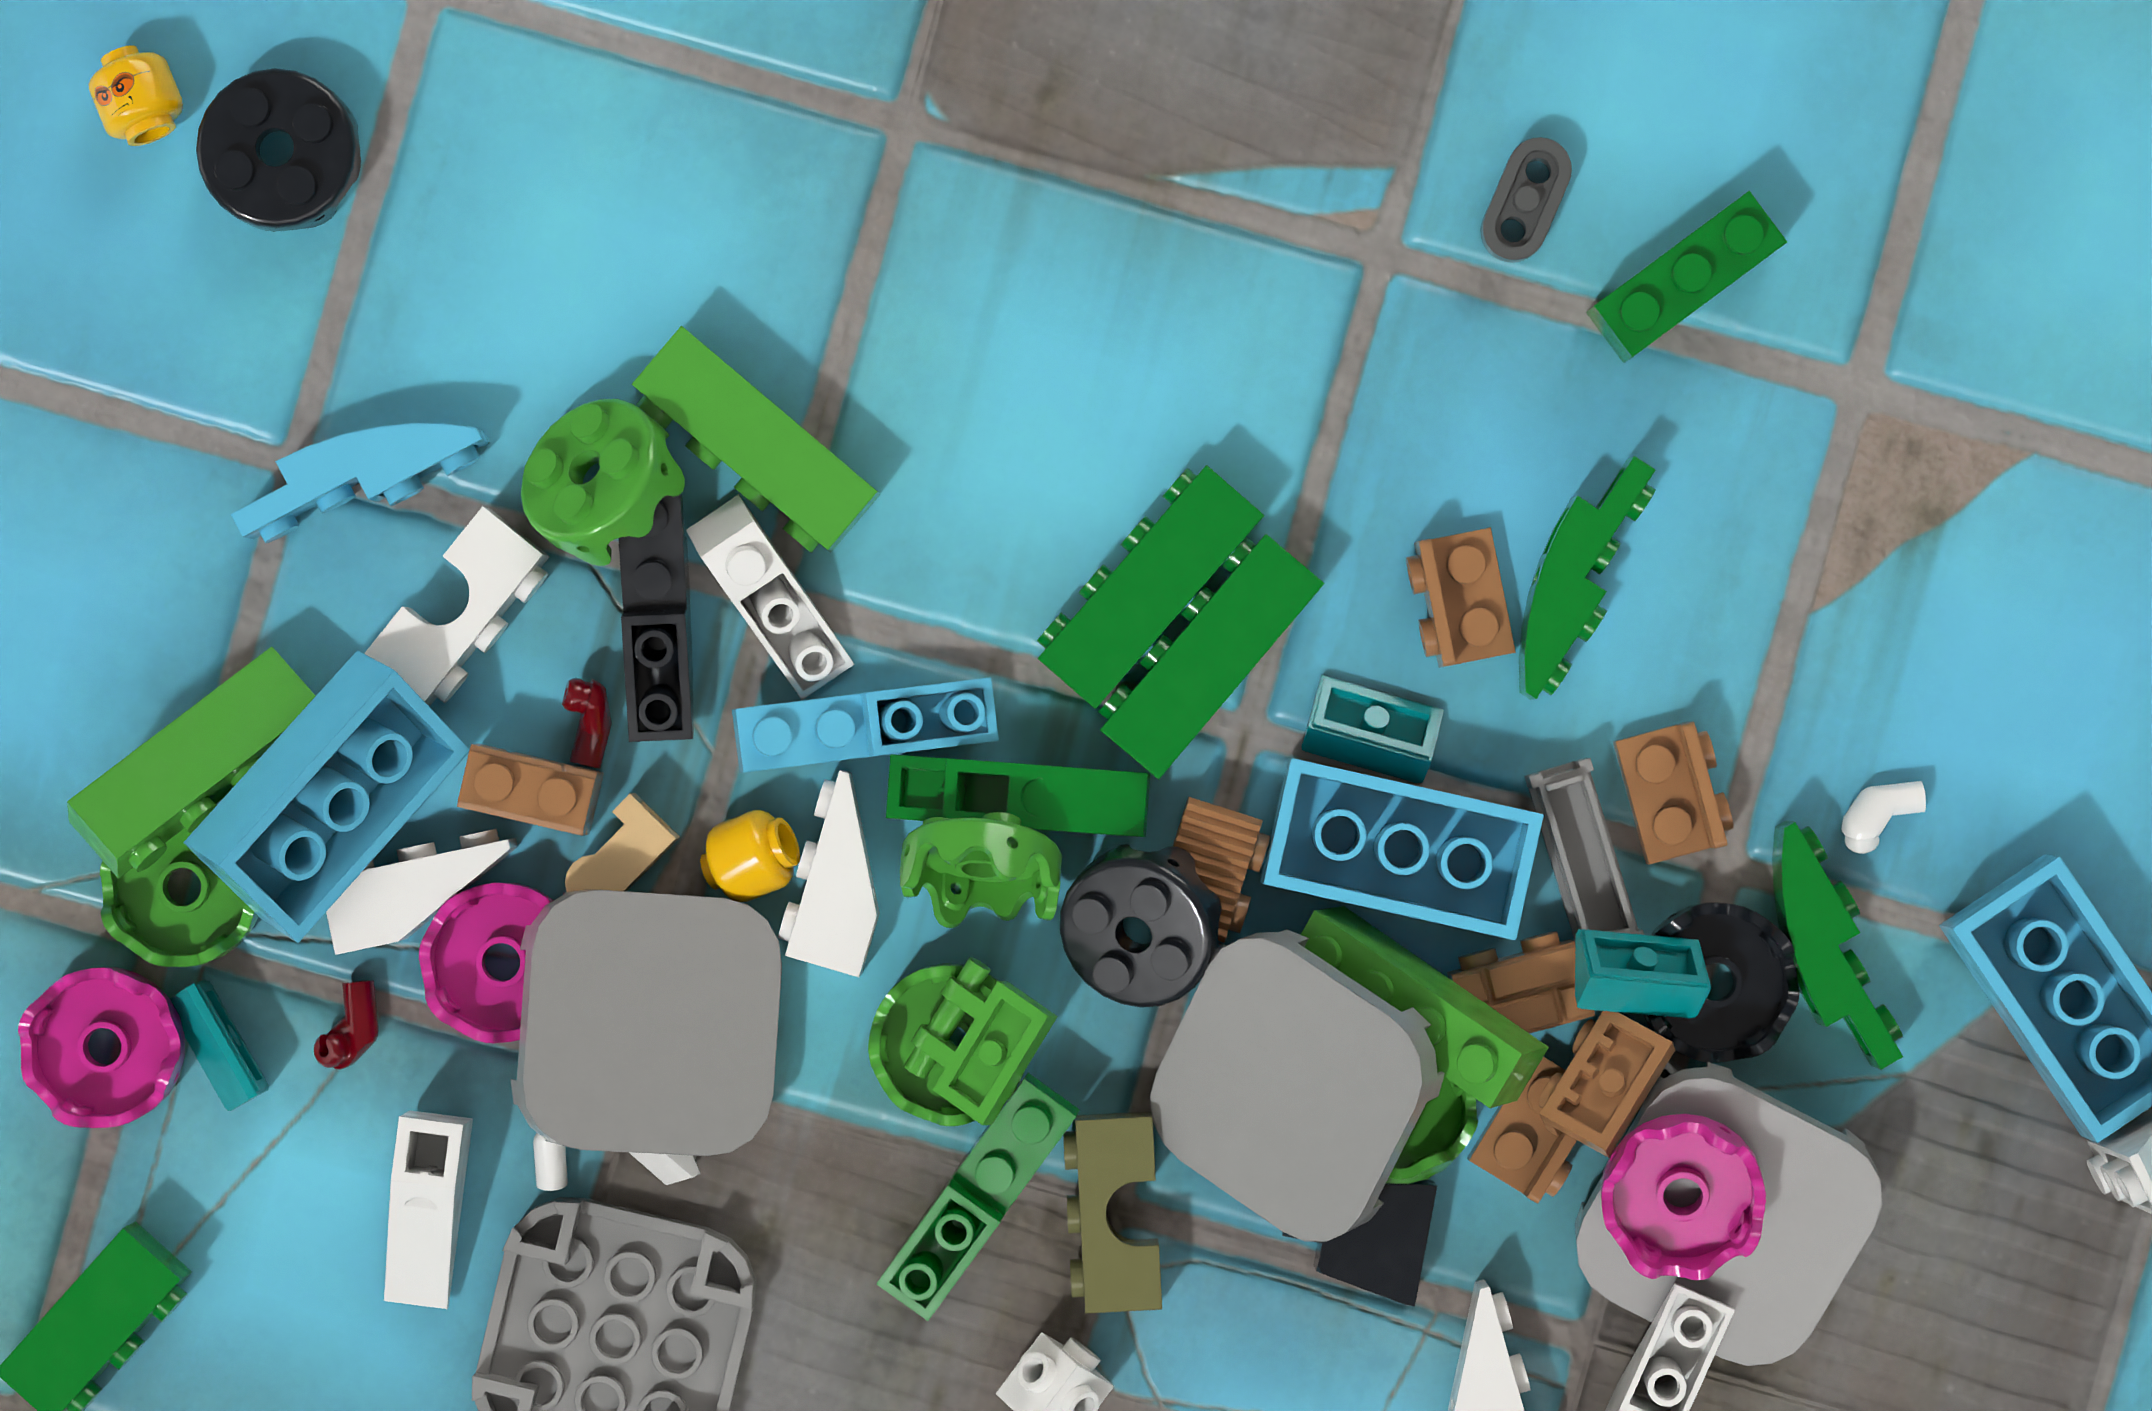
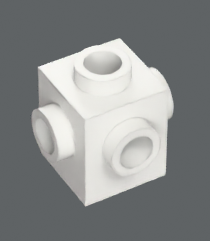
(1055, 1378)

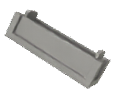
(1581, 849)

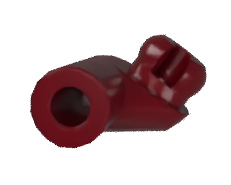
(594, 723)
(354, 1032)

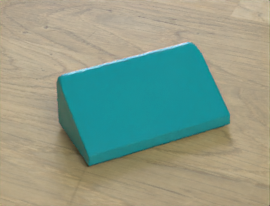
(1372, 729)
(1639, 974)
(218, 1045)

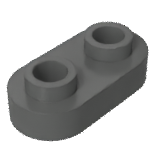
(1526, 201)

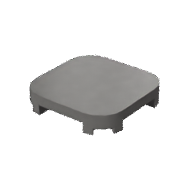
(648, 1023)
(1293, 1086)
(1815, 1220)
(614, 1314)

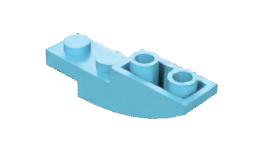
(382, 459)
(865, 725)

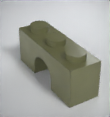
(1113, 1269)

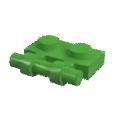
(994, 1049)

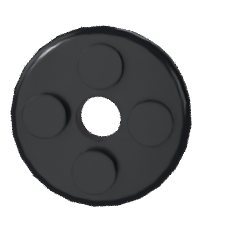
(323, 158)
(1164, 894)
(1762, 989)

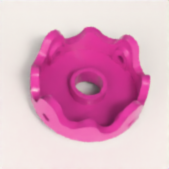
(454, 959)
(57, 1054)
(1692, 1238)

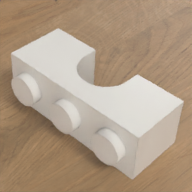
(498, 569)

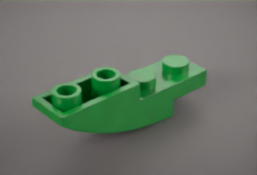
(1560, 598)
(1037, 794)
(1816, 922)
(977, 1196)

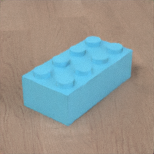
(327, 796)
(1401, 848)
(2063, 992)

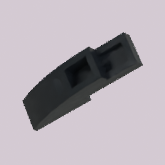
(658, 628)

